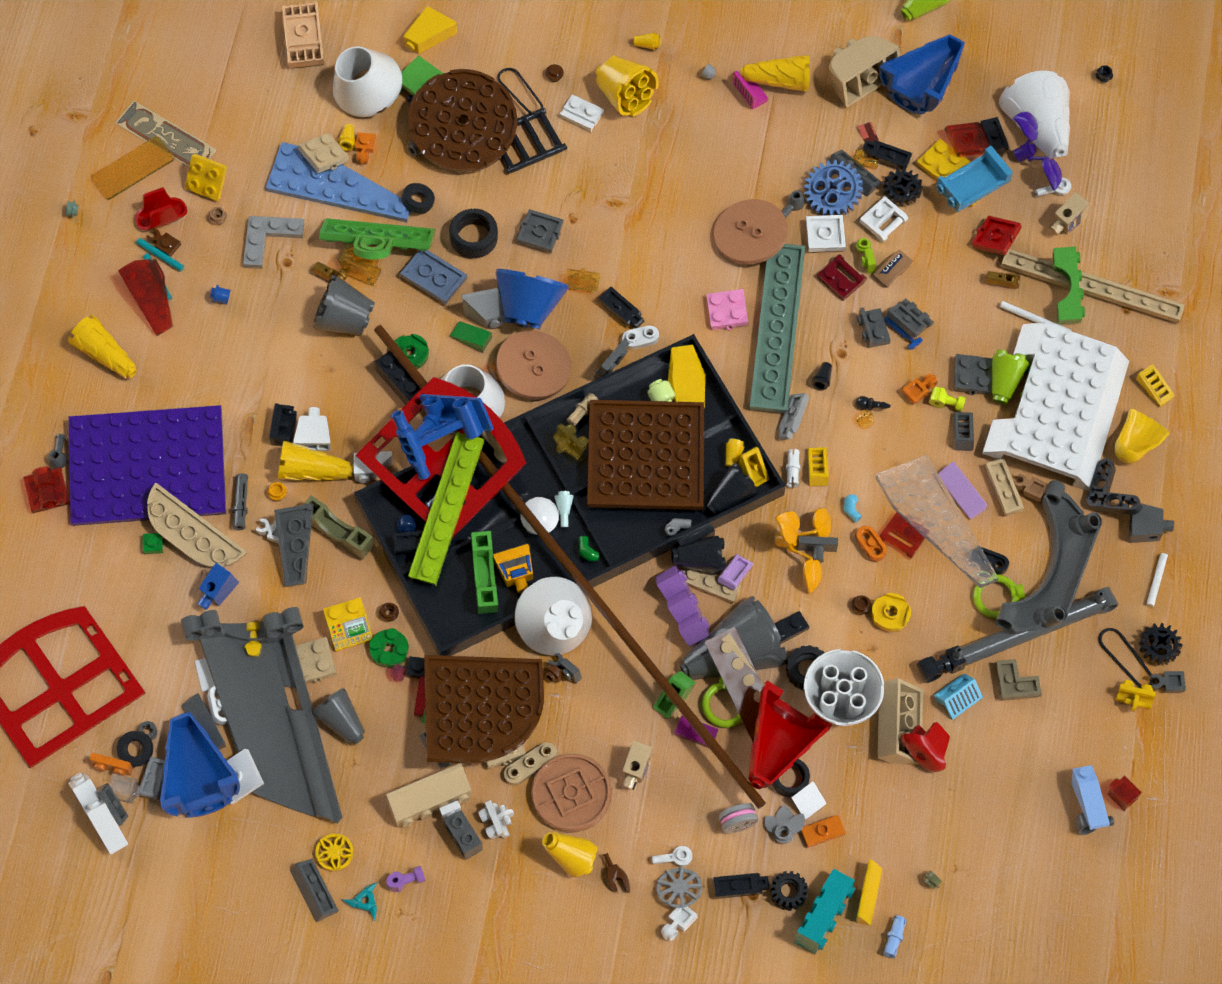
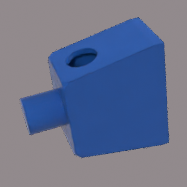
(216, 586)

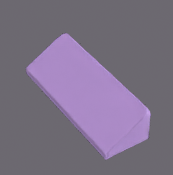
(962, 491)

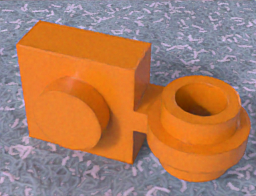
(364, 145)
(917, 391)

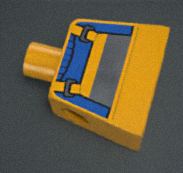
(515, 566)

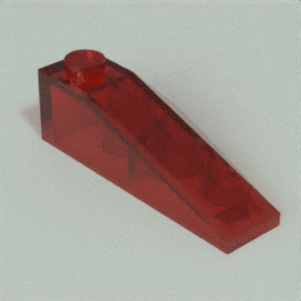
(149, 290)

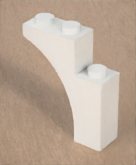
(97, 812)

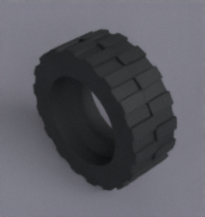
(794, 660)

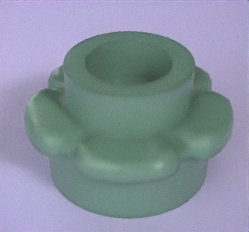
(72, 209)

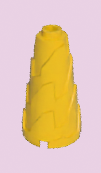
(784, 73)
(101, 346)
(302, 463)

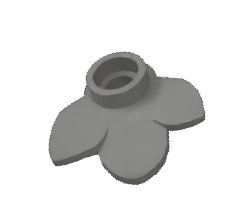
(784, 822)

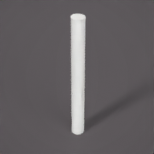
(1027, 315)

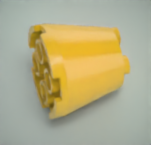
(627, 85)

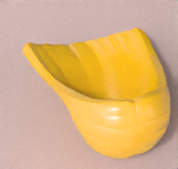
(1138, 437)

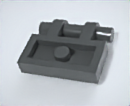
(909, 318)

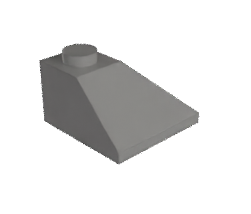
(484, 308)

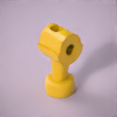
(253, 648)

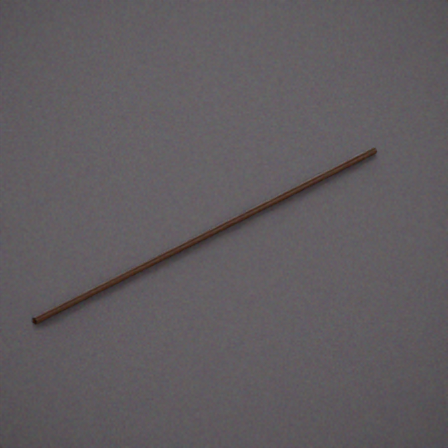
(594, 597)

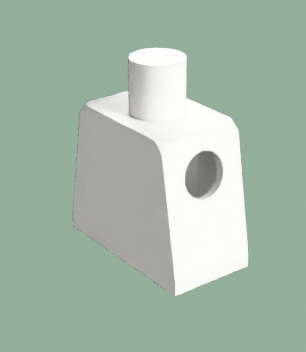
(313, 431)

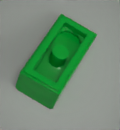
(472, 336)

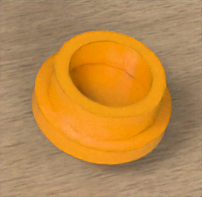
(277, 491)

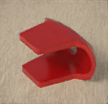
(159, 210)
(928, 747)

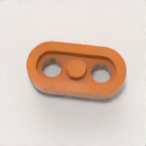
(872, 544)

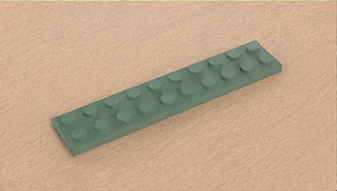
(777, 330)

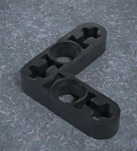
(1104, 493)

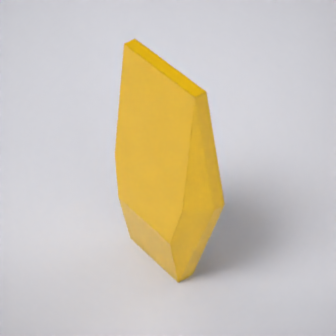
(686, 375)

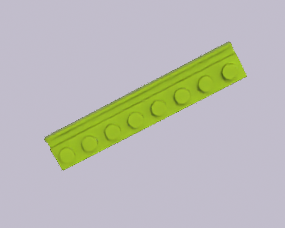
(446, 509)

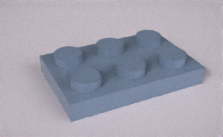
(433, 276)

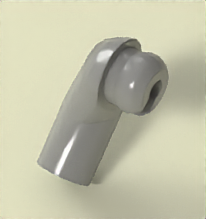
(676, 524)

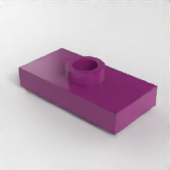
(687, 732)

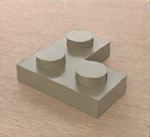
(1012, 685)

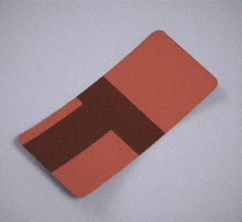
(868, 132)

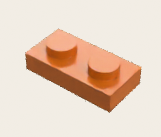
(118, 766)

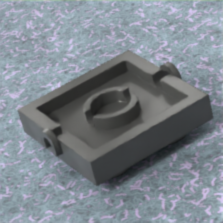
(540, 231)
(613, 360)
(973, 374)

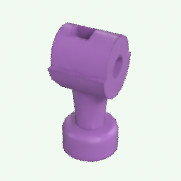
(397, 881)

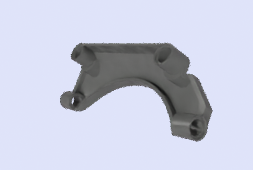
(1071, 547)

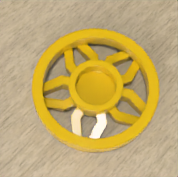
(334, 852)

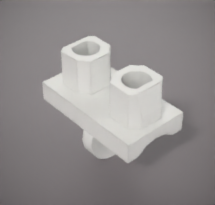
(492, 812)

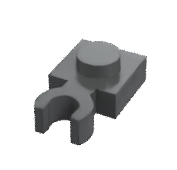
(1171, 681)

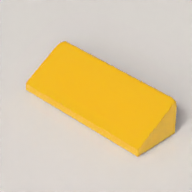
(869, 893)

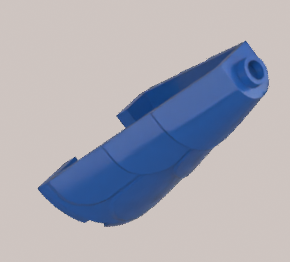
(922, 75)
(195, 771)

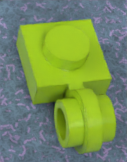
(868, 259)

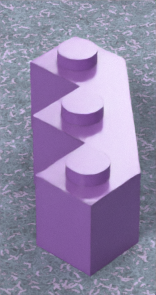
(683, 605)

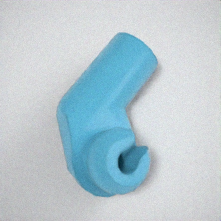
(849, 507)

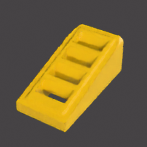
(1160, 382)
(818, 478)

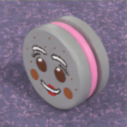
(738, 818)

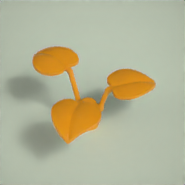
(788, 538)

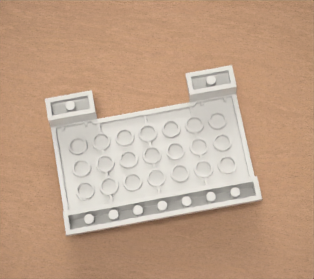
(1063, 403)

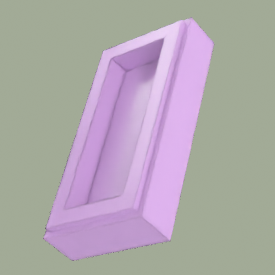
(735, 572)

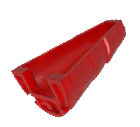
(780, 737)

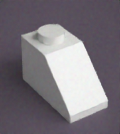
(364, 474)

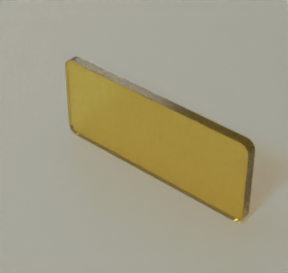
(132, 168)

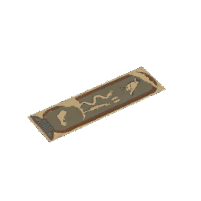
(148, 124)

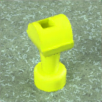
(940, 398)

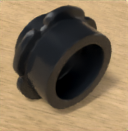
(1104, 70)

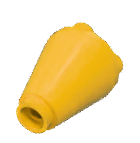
(571, 852)

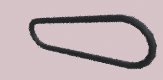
(512, 69)
(1116, 660)

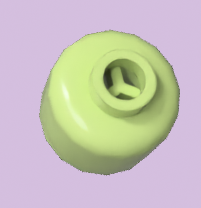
(661, 391)

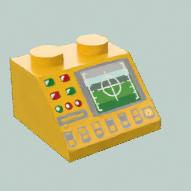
(347, 624)

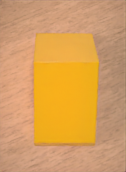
(753, 466)

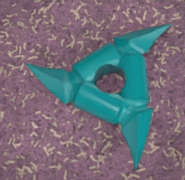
(370, 906)

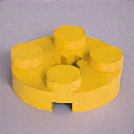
(891, 623)

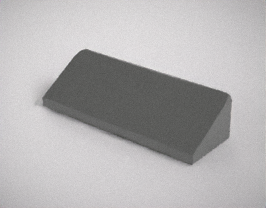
(870, 182)
(199, 711)
(313, 890)

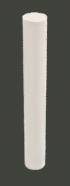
(1156, 580)

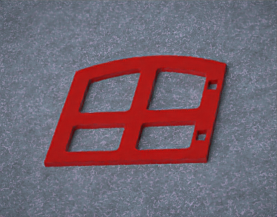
(436, 461)
(61, 689)

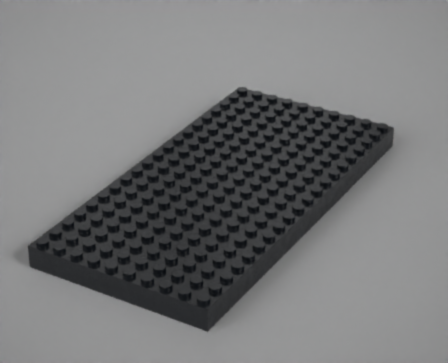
(618, 534)

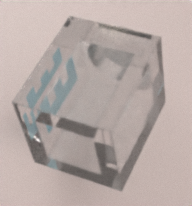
(124, 788)

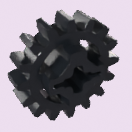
(901, 189)
(1157, 636)

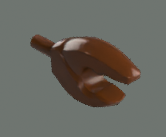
(613, 873)

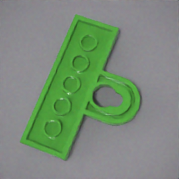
(379, 234)

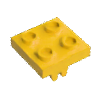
(205, 177)

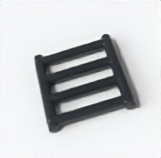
(543, 154)

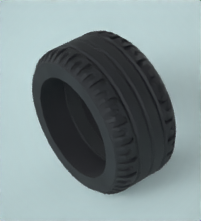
(470, 217)

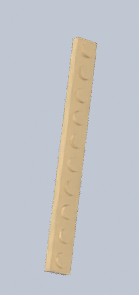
(1095, 287)

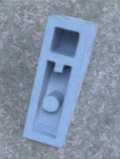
(1090, 797)

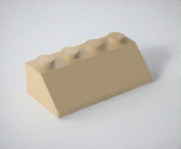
(898, 715)
(428, 795)

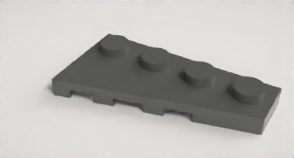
(294, 541)

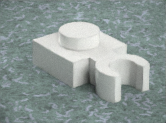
(269, 529)

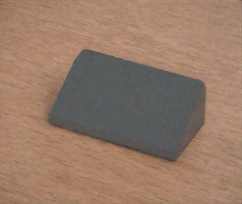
(112, 803)

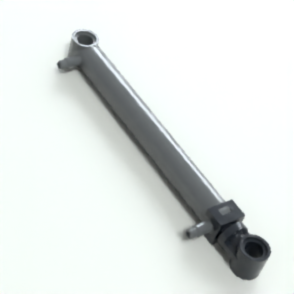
(958, 657)

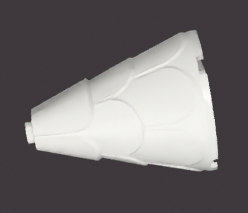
(1048, 100)

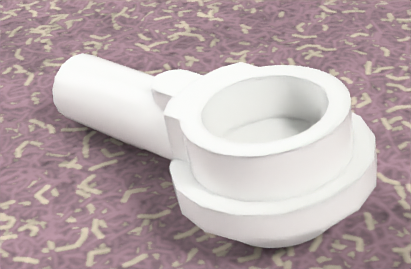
(1063, 188)
(681, 856)

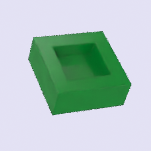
(152, 543)

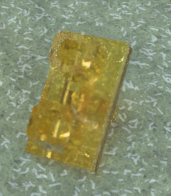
(582, 280)
(568, 442)

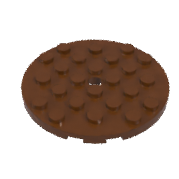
(459, 94)

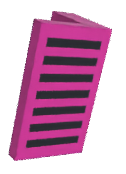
(750, 91)

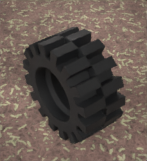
(780, 899)

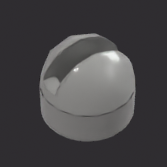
(709, 72)

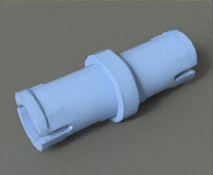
(894, 936)

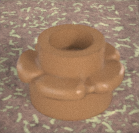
(217, 211)

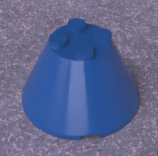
(528, 298)

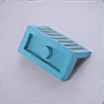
(959, 695)

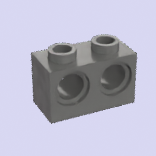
(463, 835)

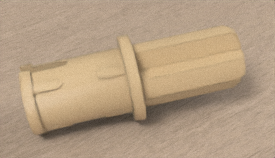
(582, 409)

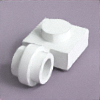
(680, 918)

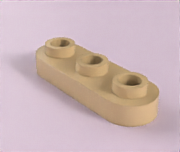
(526, 771)

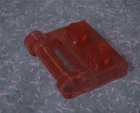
(904, 530)

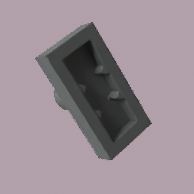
(818, 546)

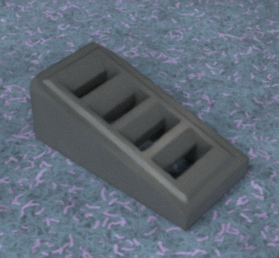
(963, 431)

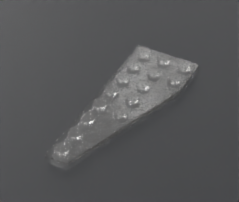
(926, 504)

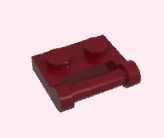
(837, 281)

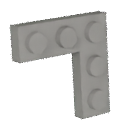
(264, 227)

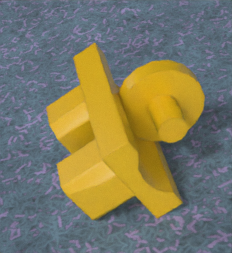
(1135, 696)

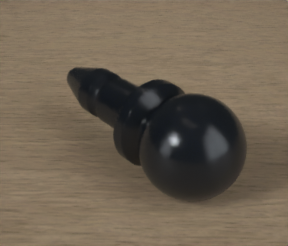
(865, 403)

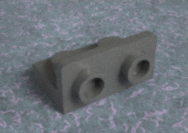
(873, 327)

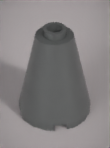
(341, 717)

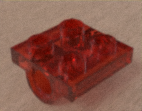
(46, 489)

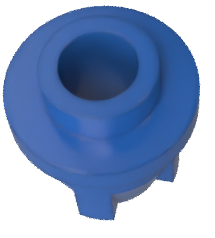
(220, 294)

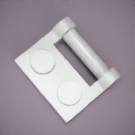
(879, 215)

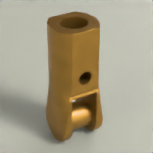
(326, 272)
(997, 278)

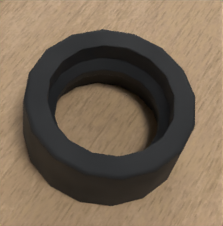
(790, 792)

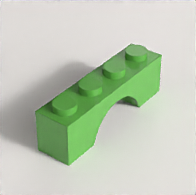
(1065, 262)
(484, 572)

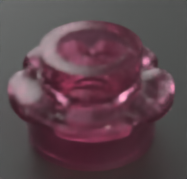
(398, 672)

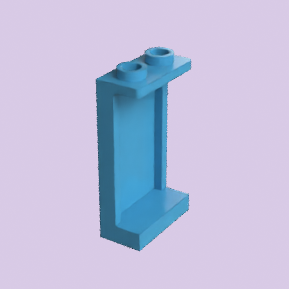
(974, 180)

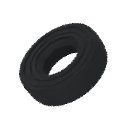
(420, 189)
(147, 748)

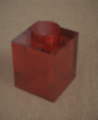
(1123, 792)

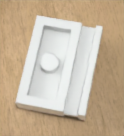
(581, 113)

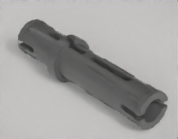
(240, 509)

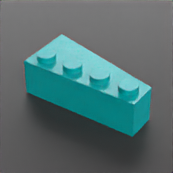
(824, 911)

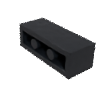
(397, 377)

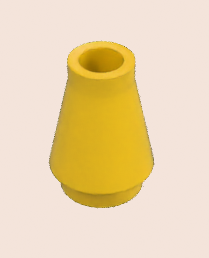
(648, 41)
(347, 138)
(733, 451)

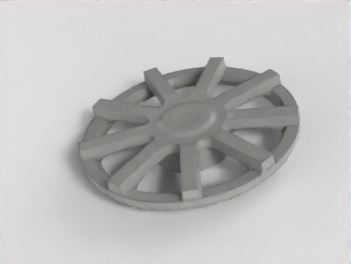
(679, 887)

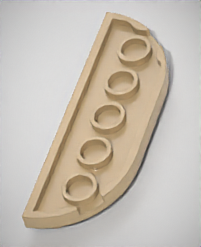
(190, 531)

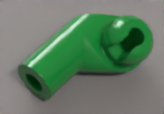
(585, 551)

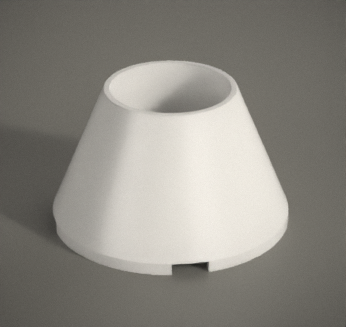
(373, 90)
(474, 377)

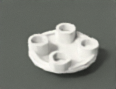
(544, 511)

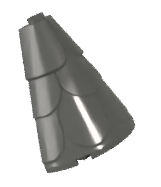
(756, 633)

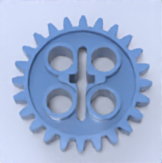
(822, 178)

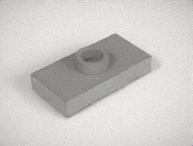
(152, 779)

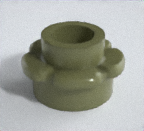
(932, 880)

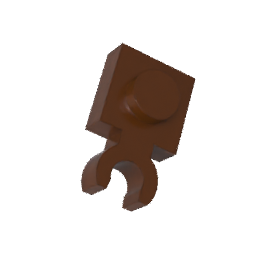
(165, 243)

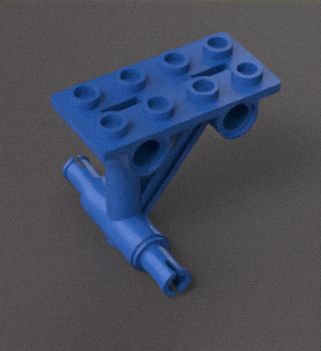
(443, 417)

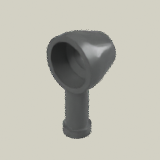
(794, 203)
(61, 461)
(1082, 826)

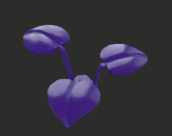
(1026, 151)

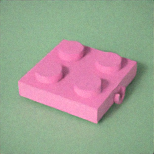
(727, 309)

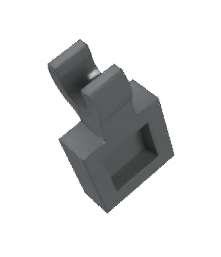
(569, 670)

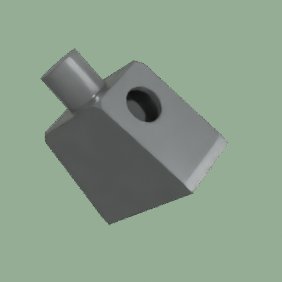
(1148, 524)

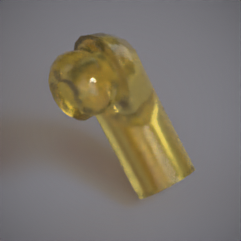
(864, 162)

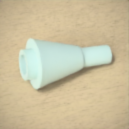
(564, 503)

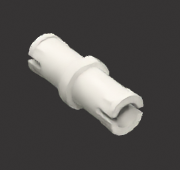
(793, 468)

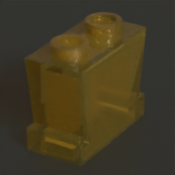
(359, 268)

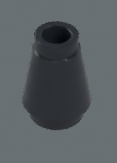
(822, 378)

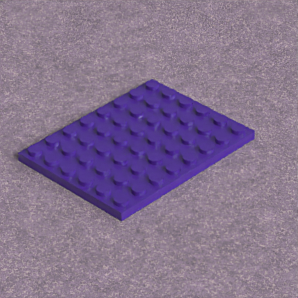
(125, 453)

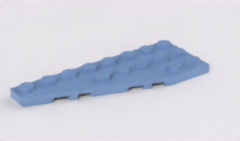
(338, 188)

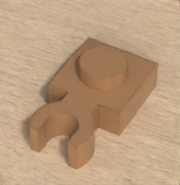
(1032, 488)

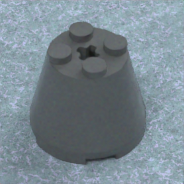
(343, 309)

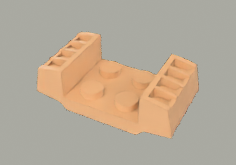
(303, 35)

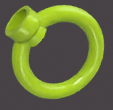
(1016, 591)
(707, 711)

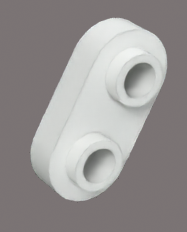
(641, 338)
(215, 707)

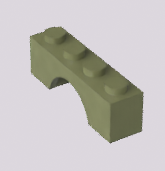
(349, 537)

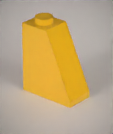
(429, 31)

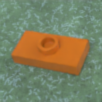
(822, 831)

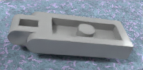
(793, 416)

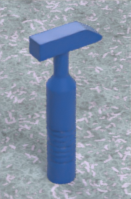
(915, 343)

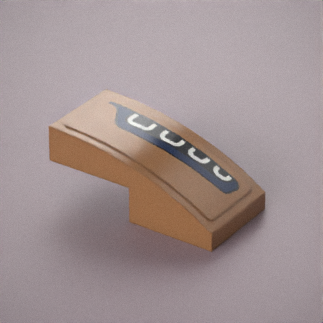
(893, 267)

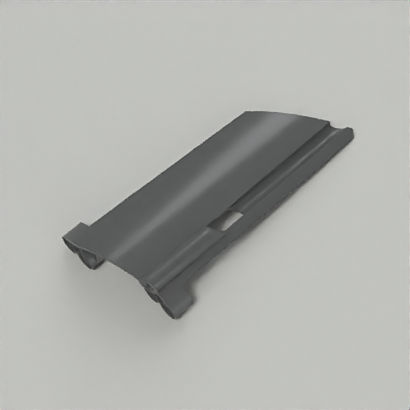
(255, 704)

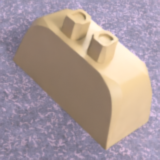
(856, 68)

